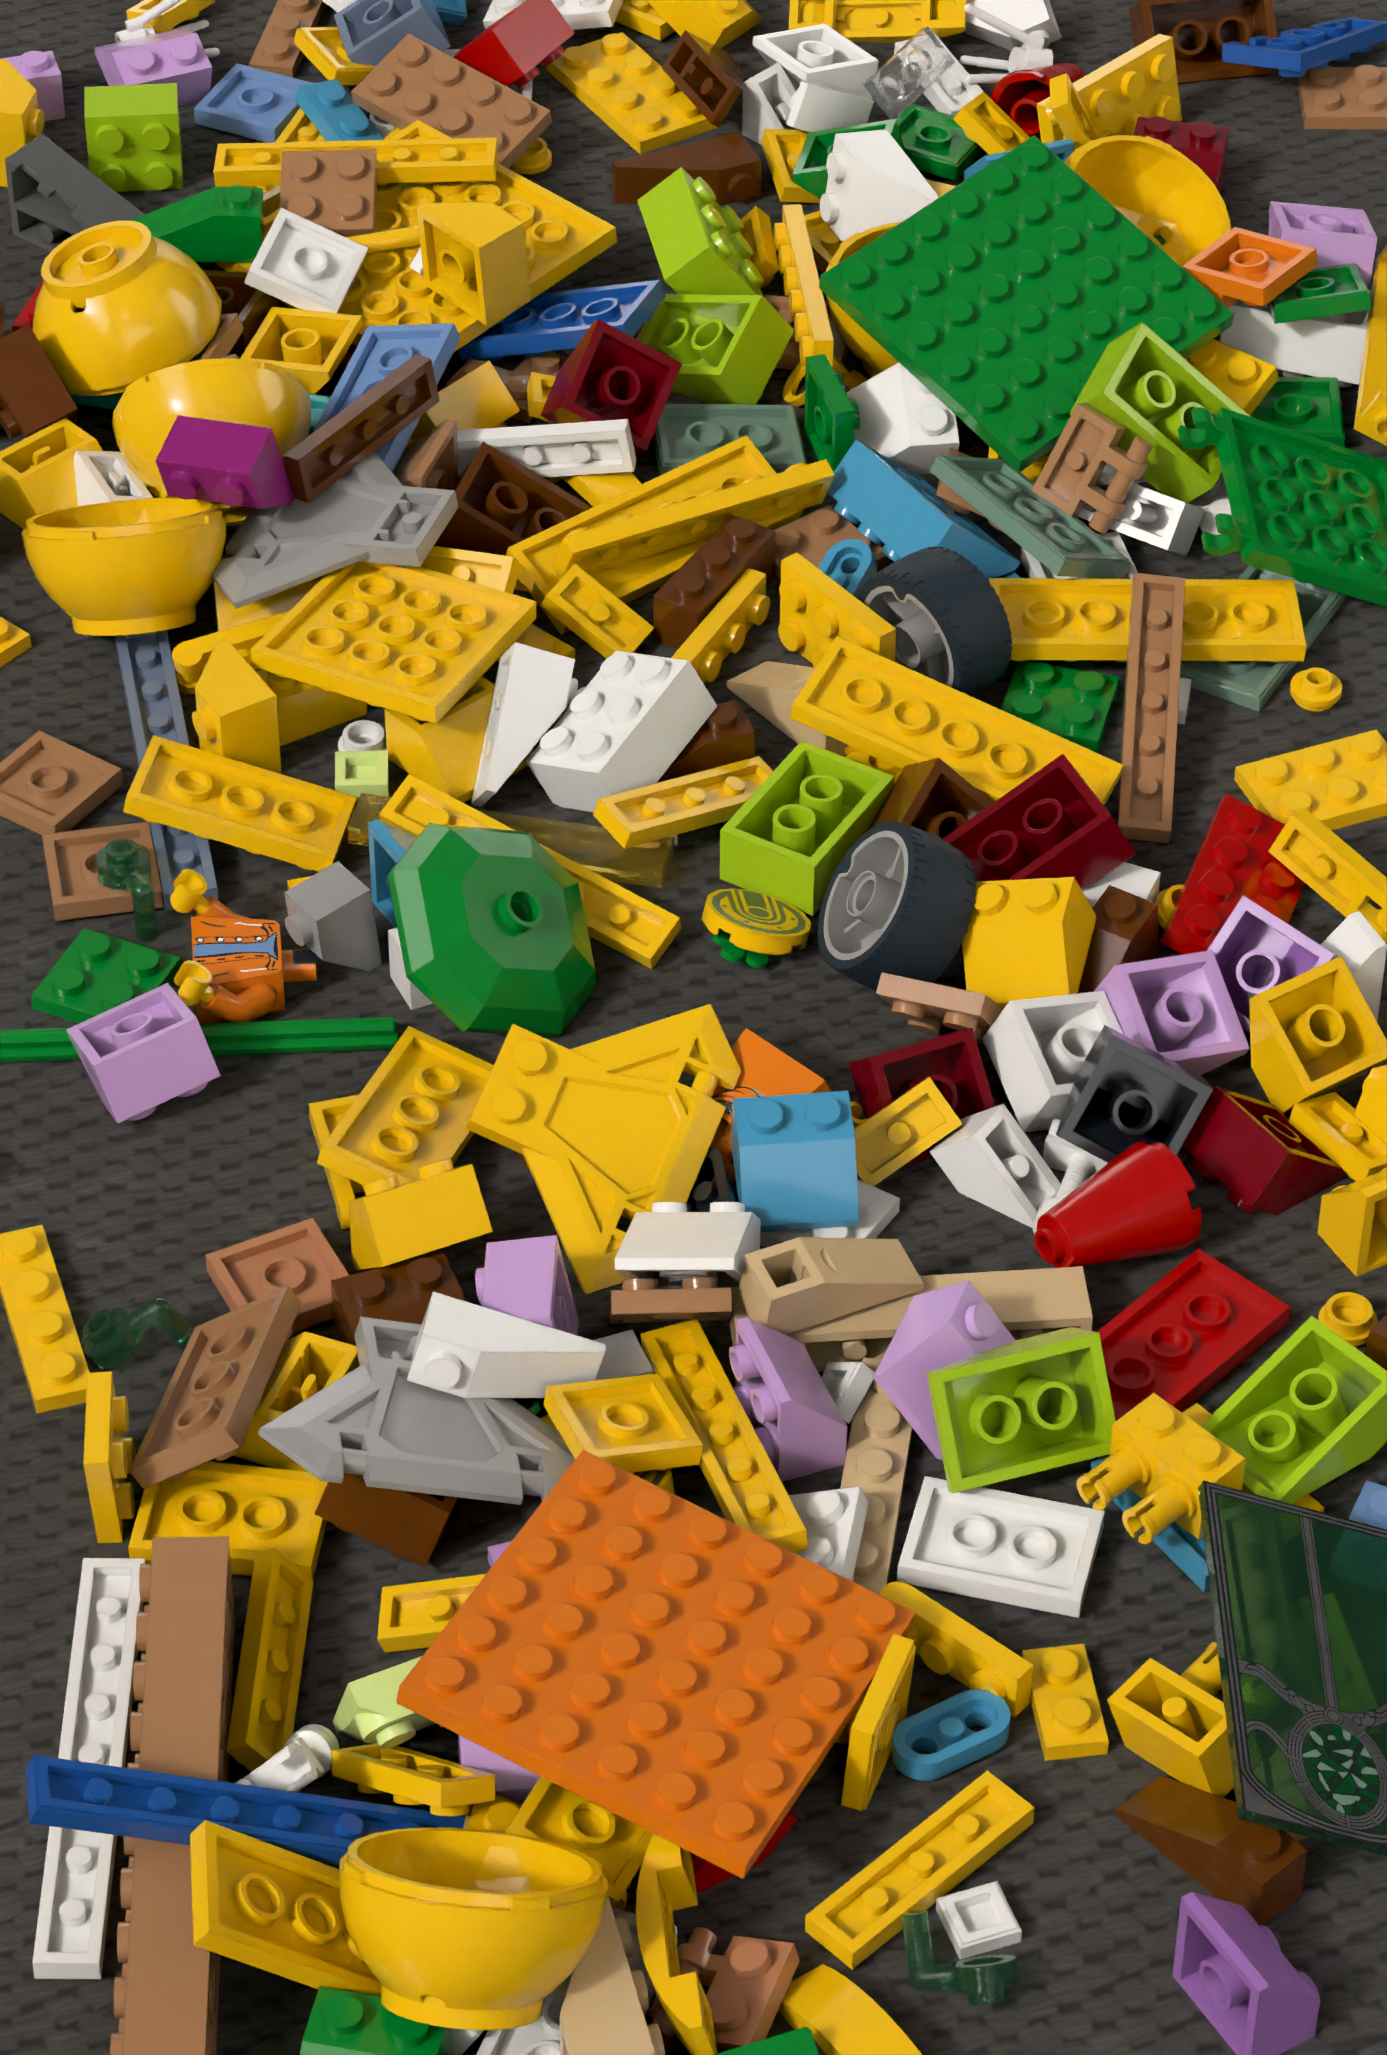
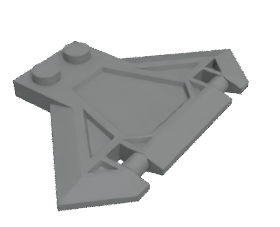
(352, 521)
(417, 1435)

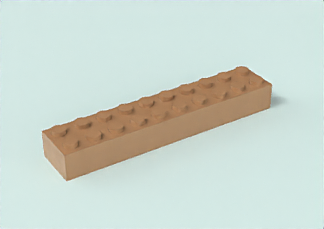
(181, 1729)

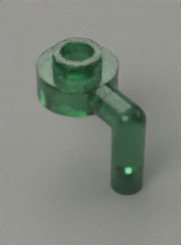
(128, 866)
(115, 1334)
(980, 1977)

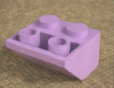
(786, 1401)

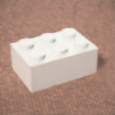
(621, 729)

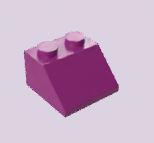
(224, 464)

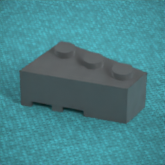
(57, 195)

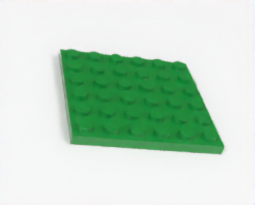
(1015, 294)

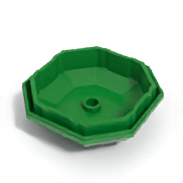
(492, 930)

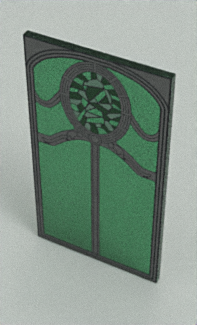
(1301, 1664)

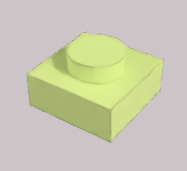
(362, 772)

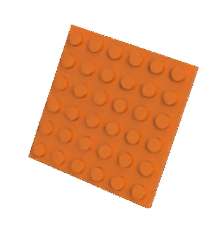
(657, 1662)

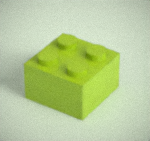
(134, 136)

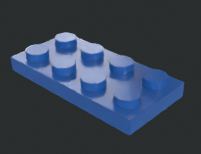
(562, 319)

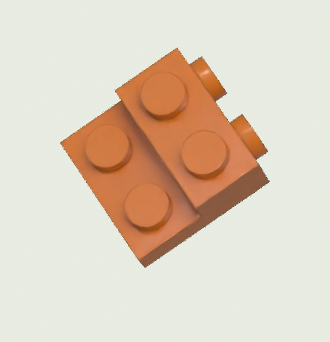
(1250, 267)

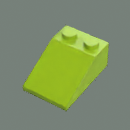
(723, 344)
(1022, 1408)
(1305, 1415)

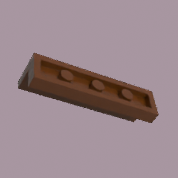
(361, 428)

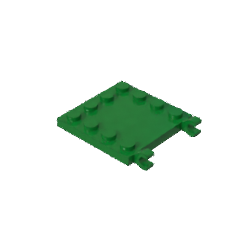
(1297, 504)

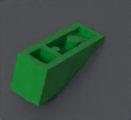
(213, 224)

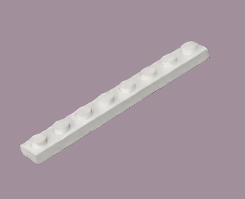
(93, 1731)

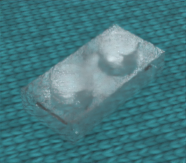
(909, 73)

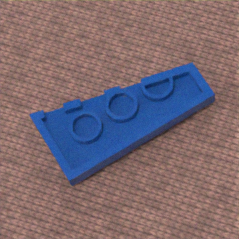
(1308, 48)

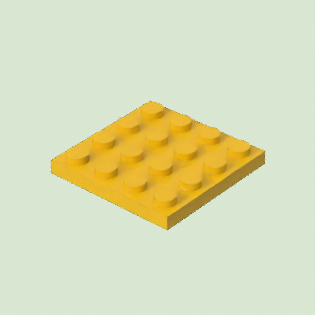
(394, 636)

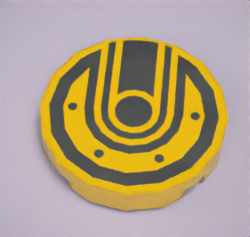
(756, 921)

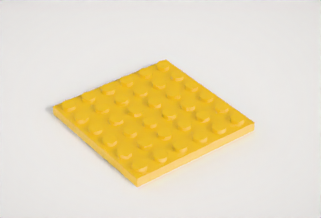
(392, 293)

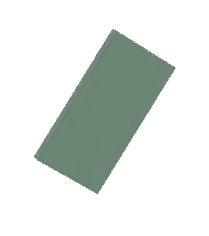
(1031, 521)
(1255, 681)

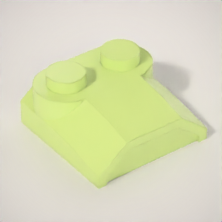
(371, 1711)

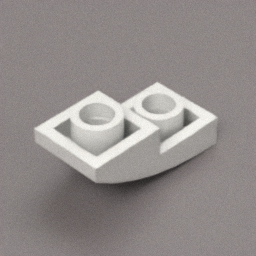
(823, 108)

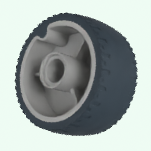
(943, 618)
(896, 906)

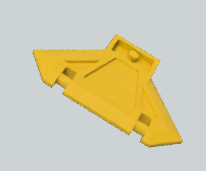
(608, 1125)

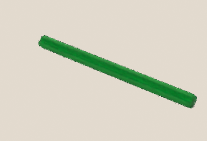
(227, 1038)

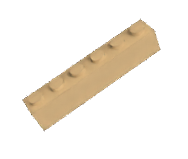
(1023, 1300)

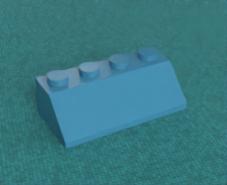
(906, 513)

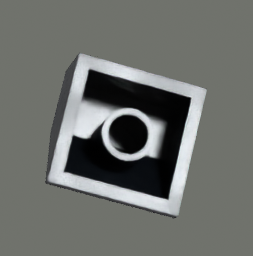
(1130, 1097)

